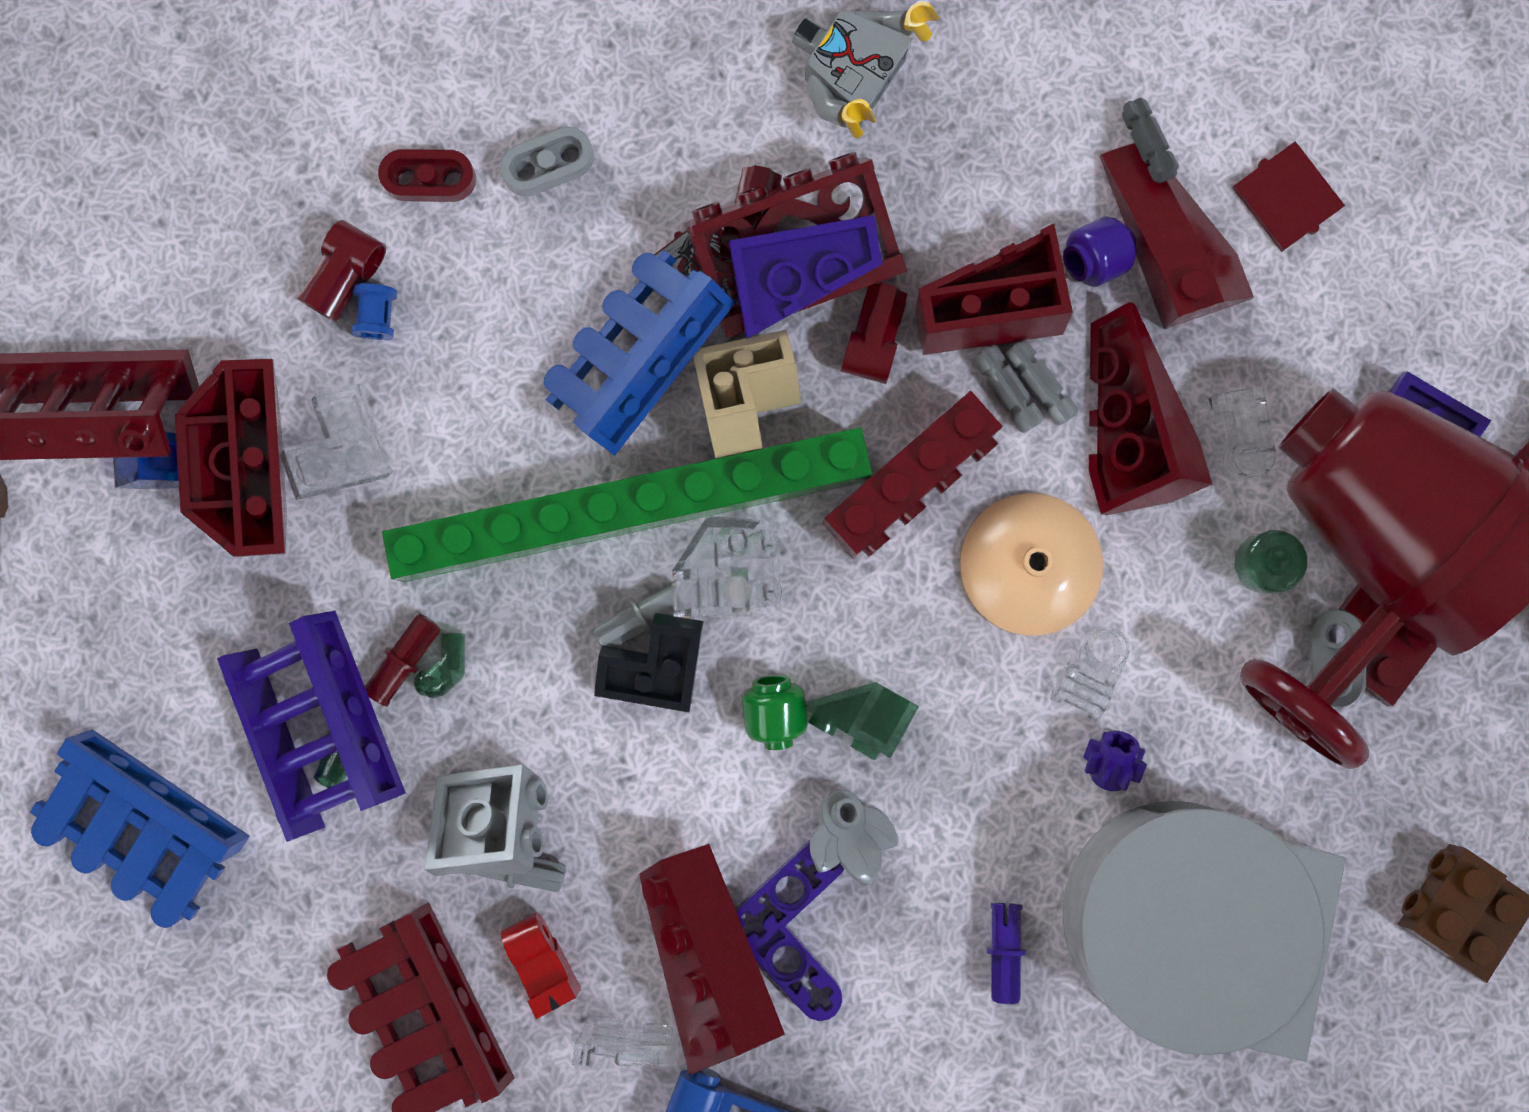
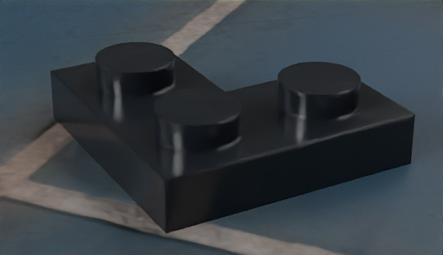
(658, 677)

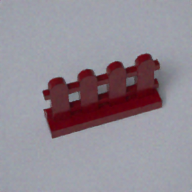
(446, 1003)

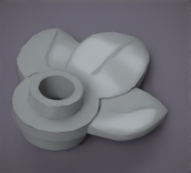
(851, 843)

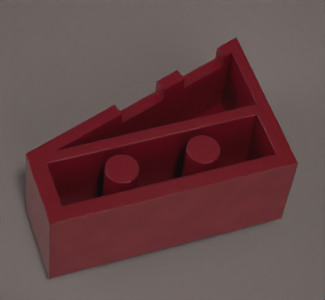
(998, 300)

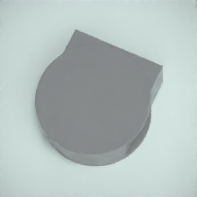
(1203, 929)

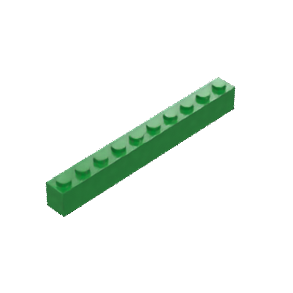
(627, 506)

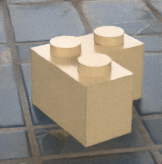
(743, 380)

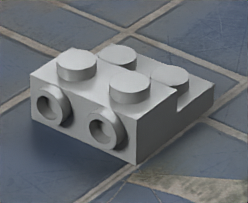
(486, 822)

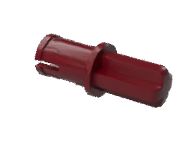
(402, 659)

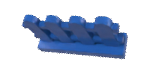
(654, 361)
(149, 802)

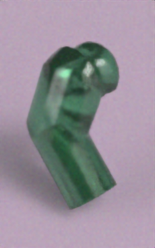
(445, 672)

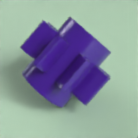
(1115, 761)

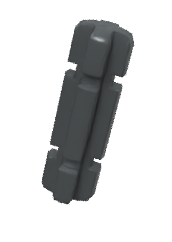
(1150, 140)

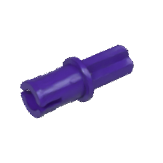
(1006, 954)

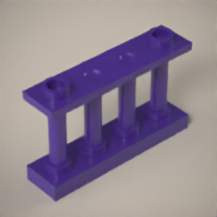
(346, 709)

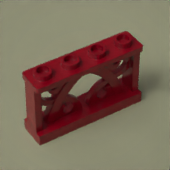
(783, 202)

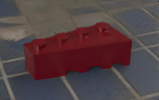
(706, 961)

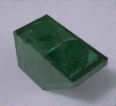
(867, 713)

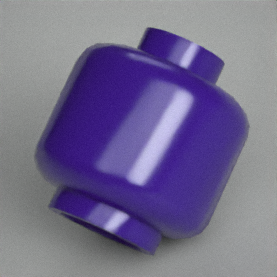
(1100, 251)

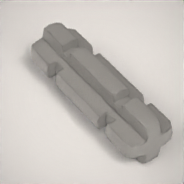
(1041, 382)
(1008, 388)

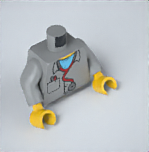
(858, 60)

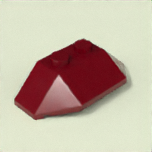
(232, 459)

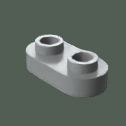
(545, 156)
(1324, 650)

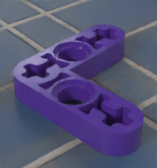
(778, 935)

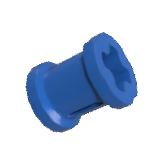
(374, 311)

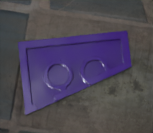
(799, 266)

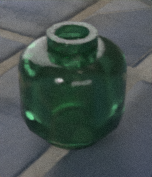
(1271, 562)

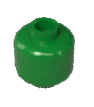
(774, 711)

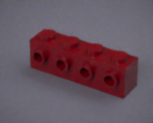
(910, 475)

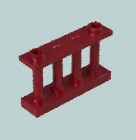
(94, 378)

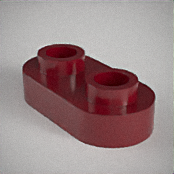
(429, 175)

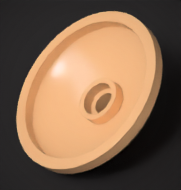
(999, 573)

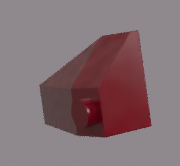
(1177, 246)
(1143, 432)

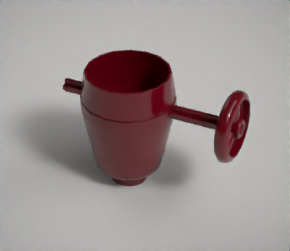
(1422, 525)

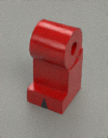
(540, 964)

